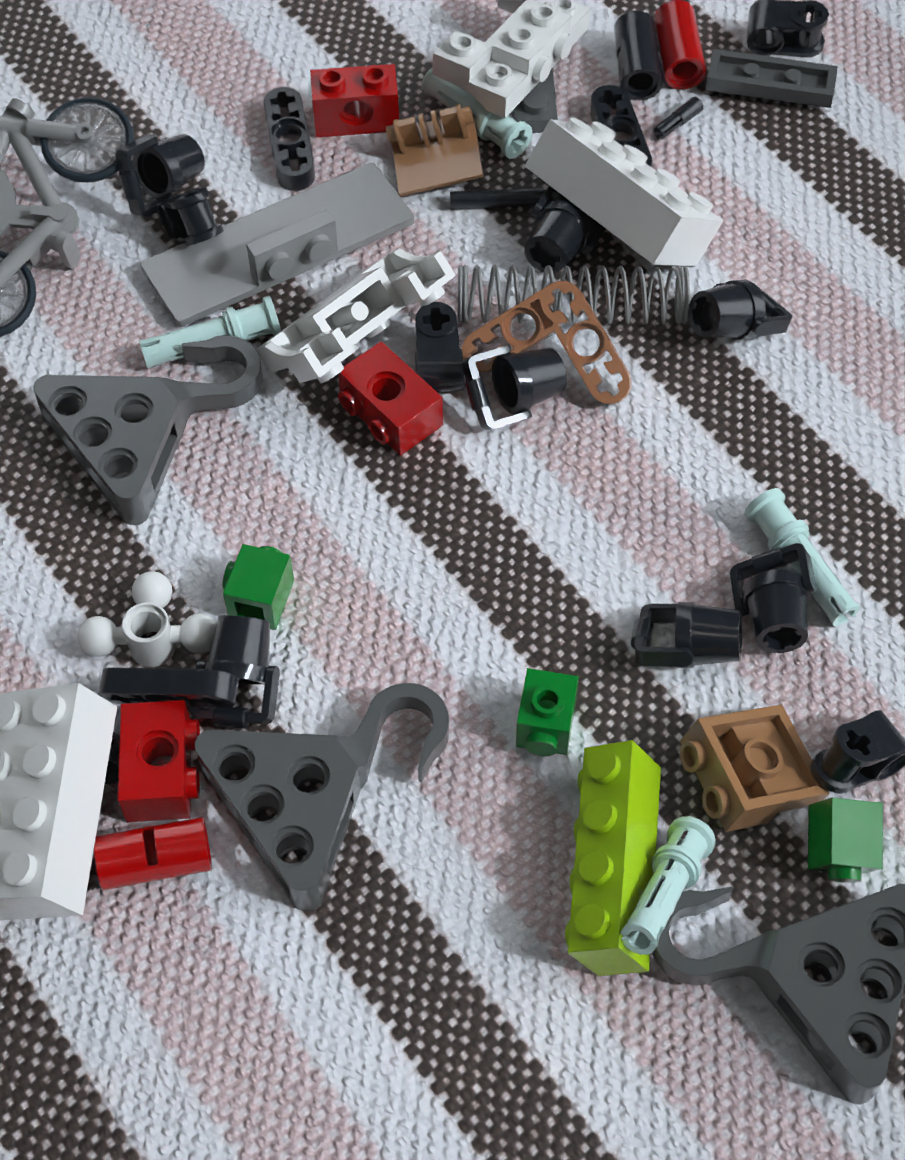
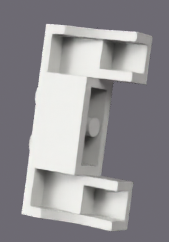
(515, 55)
(362, 307)

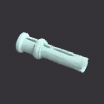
(488, 125)
(242, 323)
(784, 530)
(675, 869)

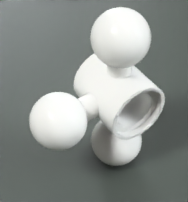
(151, 594)

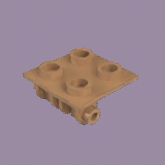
(435, 151)

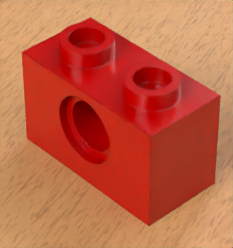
(354, 100)
(390, 398)
(146, 734)

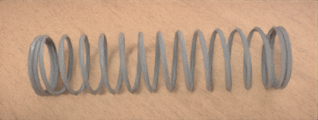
(682, 291)

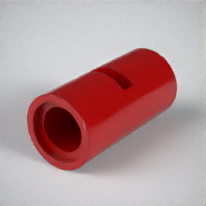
(680, 44)
(152, 853)

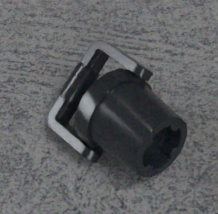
(159, 169)
(559, 232)
(736, 312)
(518, 382)
(775, 597)
(701, 635)
(243, 650)

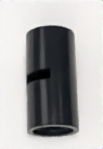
(637, 55)

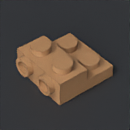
(750, 766)

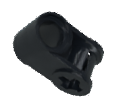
(781, 27)
(189, 217)
(437, 347)
(860, 754)

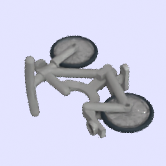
(78, 145)

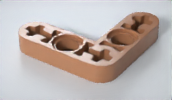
(547, 325)

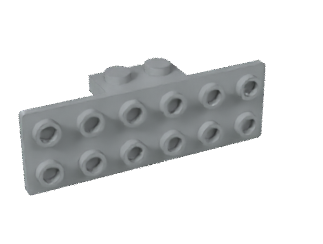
(277, 244)

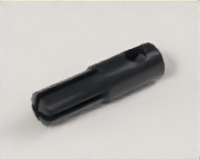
(678, 118)

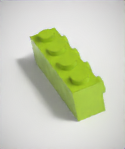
(612, 854)

